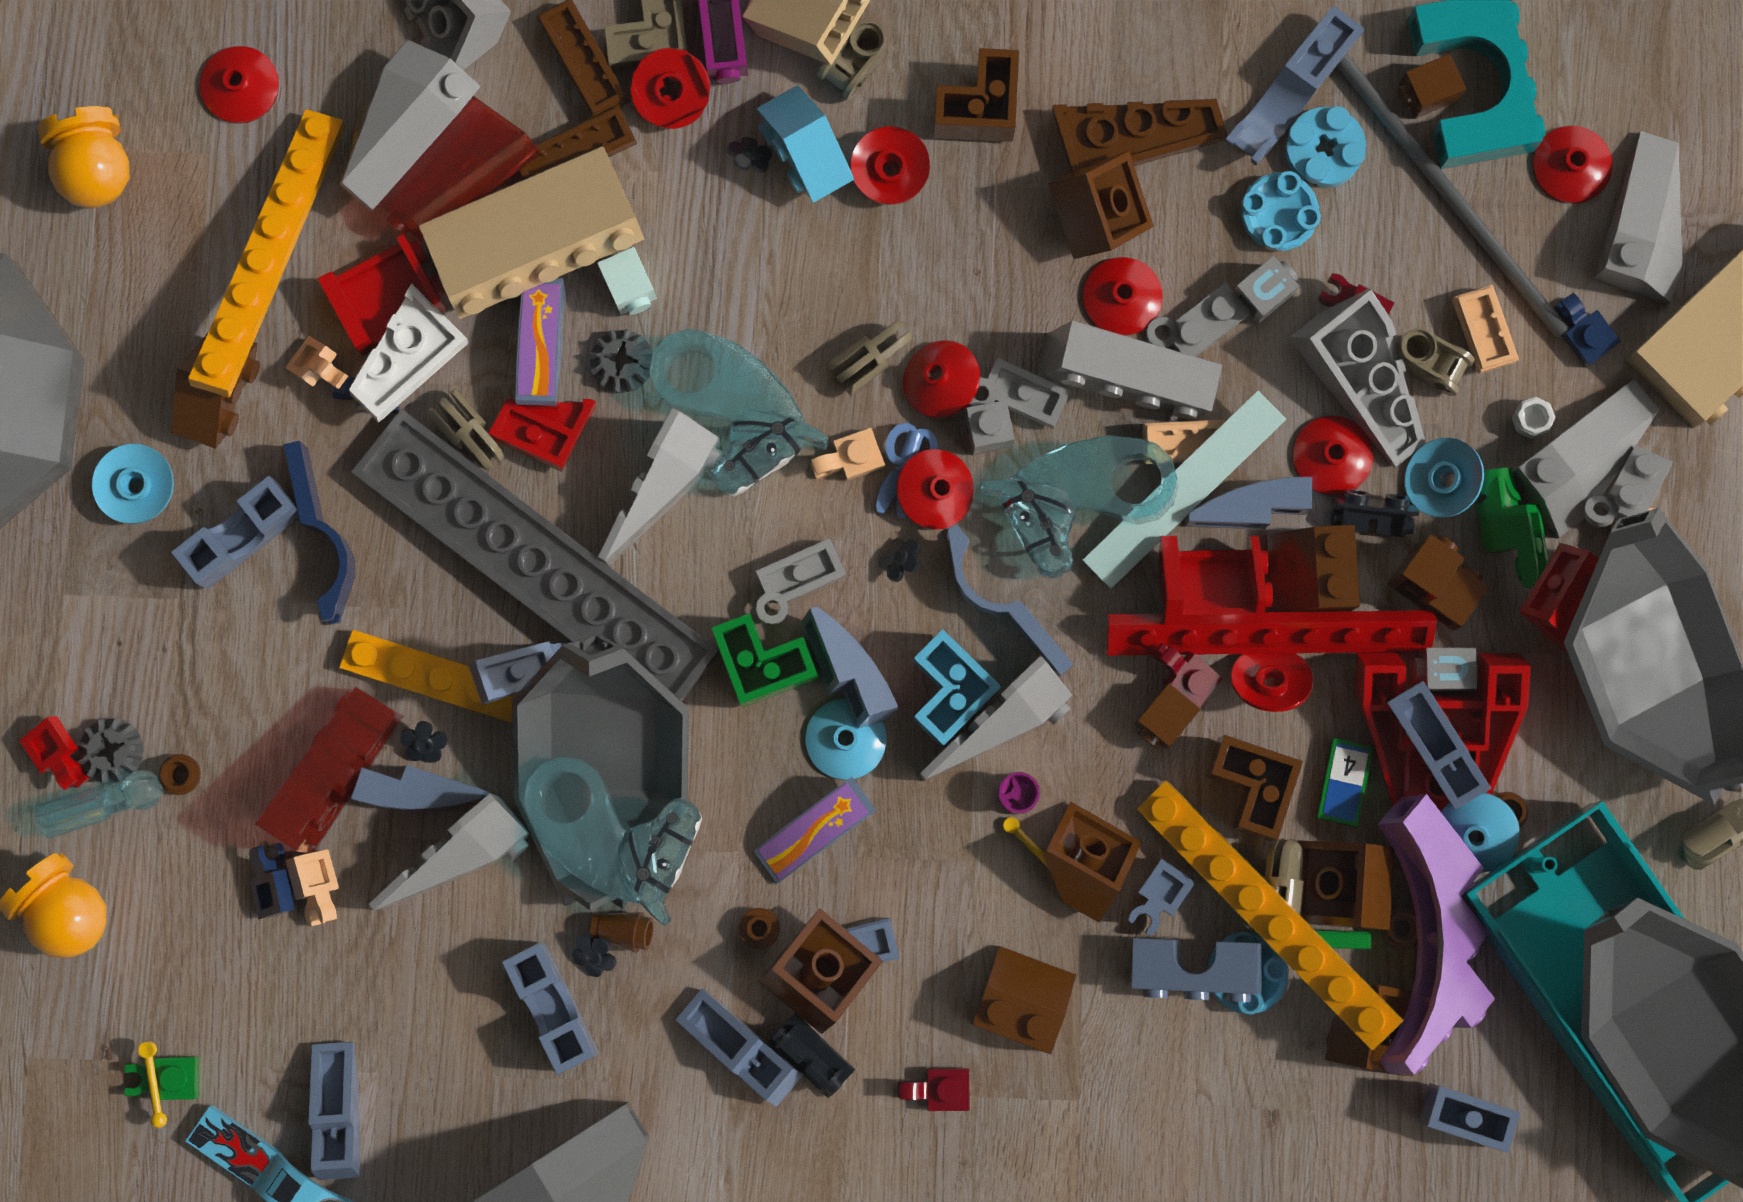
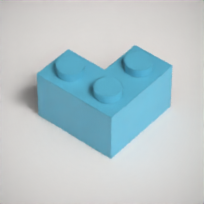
(806, 141)
(962, 686)

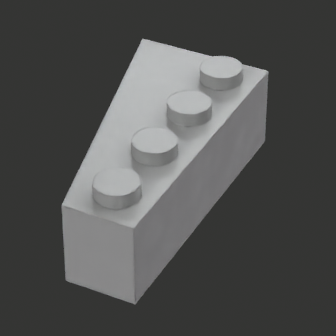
(1129, 370)

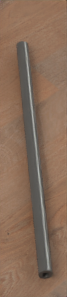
(1452, 197)

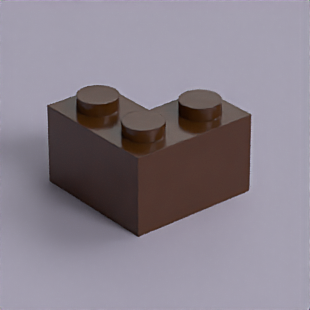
(983, 110)
(203, 414)
(1436, 581)
(1266, 781)

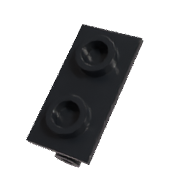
(1391, 512)
(811, 1055)

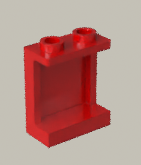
(376, 289)
(1213, 584)
(1559, 592)

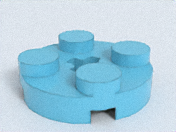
(1335, 126)

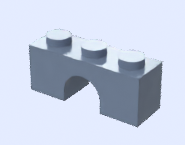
(220, 549)
(1160, 969)
(552, 1006)

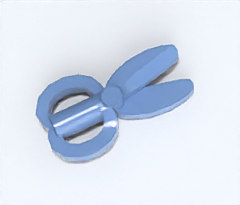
(910, 448)

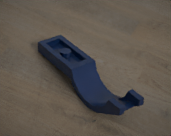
(310, 514)

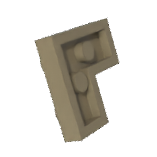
(661, 29)

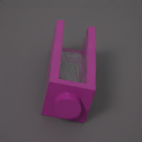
(723, 40)

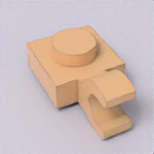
(314, 362)
(854, 455)
(313, 879)

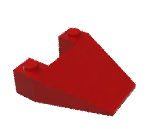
(1482, 719)

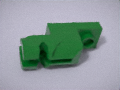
(1512, 527)

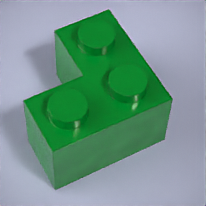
(758, 672)

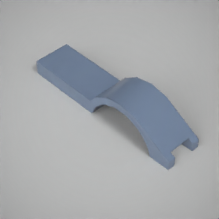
(1295, 84)
(1014, 611)
(510, 671)

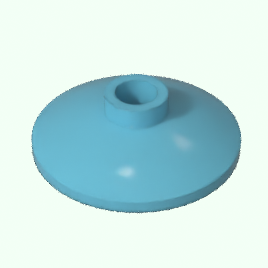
(1429, 469)
(116, 474)
(840, 760)
(1494, 820)

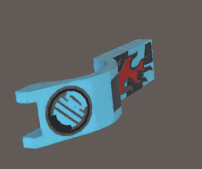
(255, 1161)

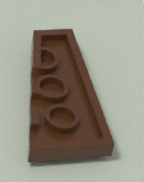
(1144, 130)

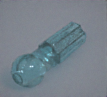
(138, 791)

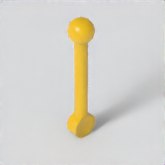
(1011, 826)
(147, 1051)

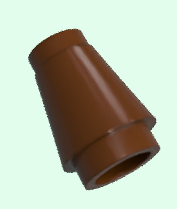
(625, 930)

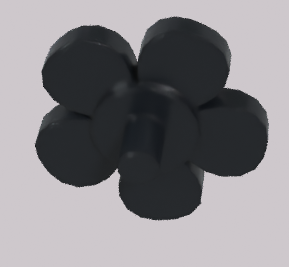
(747, 154)
(900, 559)
(423, 743)
(593, 954)

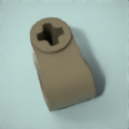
(853, 64)
(1435, 360)

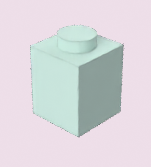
(628, 282)

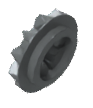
(633, 374)
(126, 759)

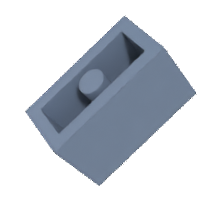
(1469, 1117)

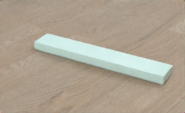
(1196, 479)

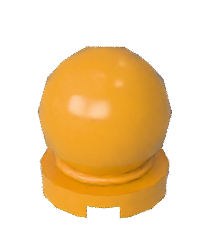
(85, 158)
(58, 911)

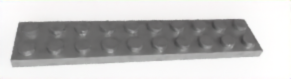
(528, 553)

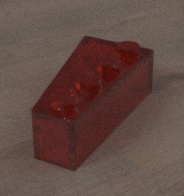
(329, 771)

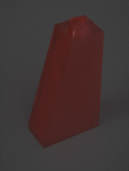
(458, 167)

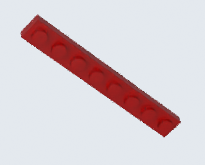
(1278, 634)

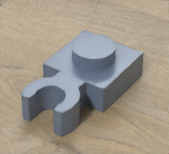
(1164, 892)

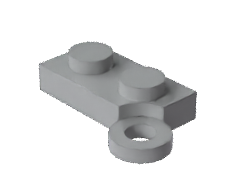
(1202, 324)
(1024, 393)
(1633, 489)
(797, 577)

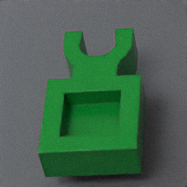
(175, 1078)

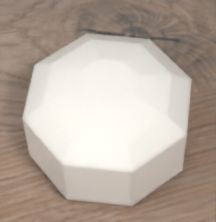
(1533, 417)

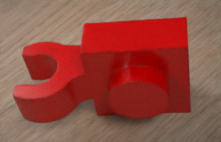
(50, 751)

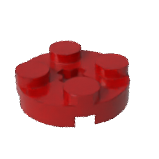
(648, 81)

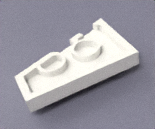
(408, 354)

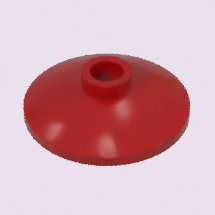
(248, 99)
(895, 147)
(1563, 179)
(1118, 314)
(952, 390)
(1327, 474)
(917, 492)
(1272, 681)

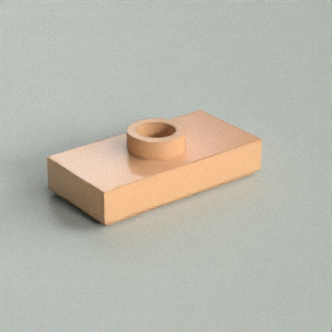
(1485, 329)
(1180, 438)

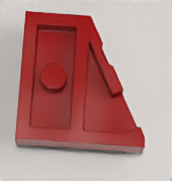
(542, 431)

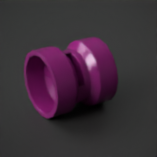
(1021, 788)

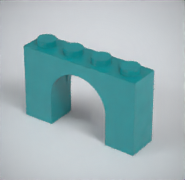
(1492, 31)

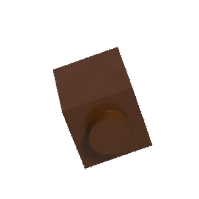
(1431, 86)
(1166, 717)

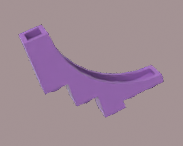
(1448, 932)

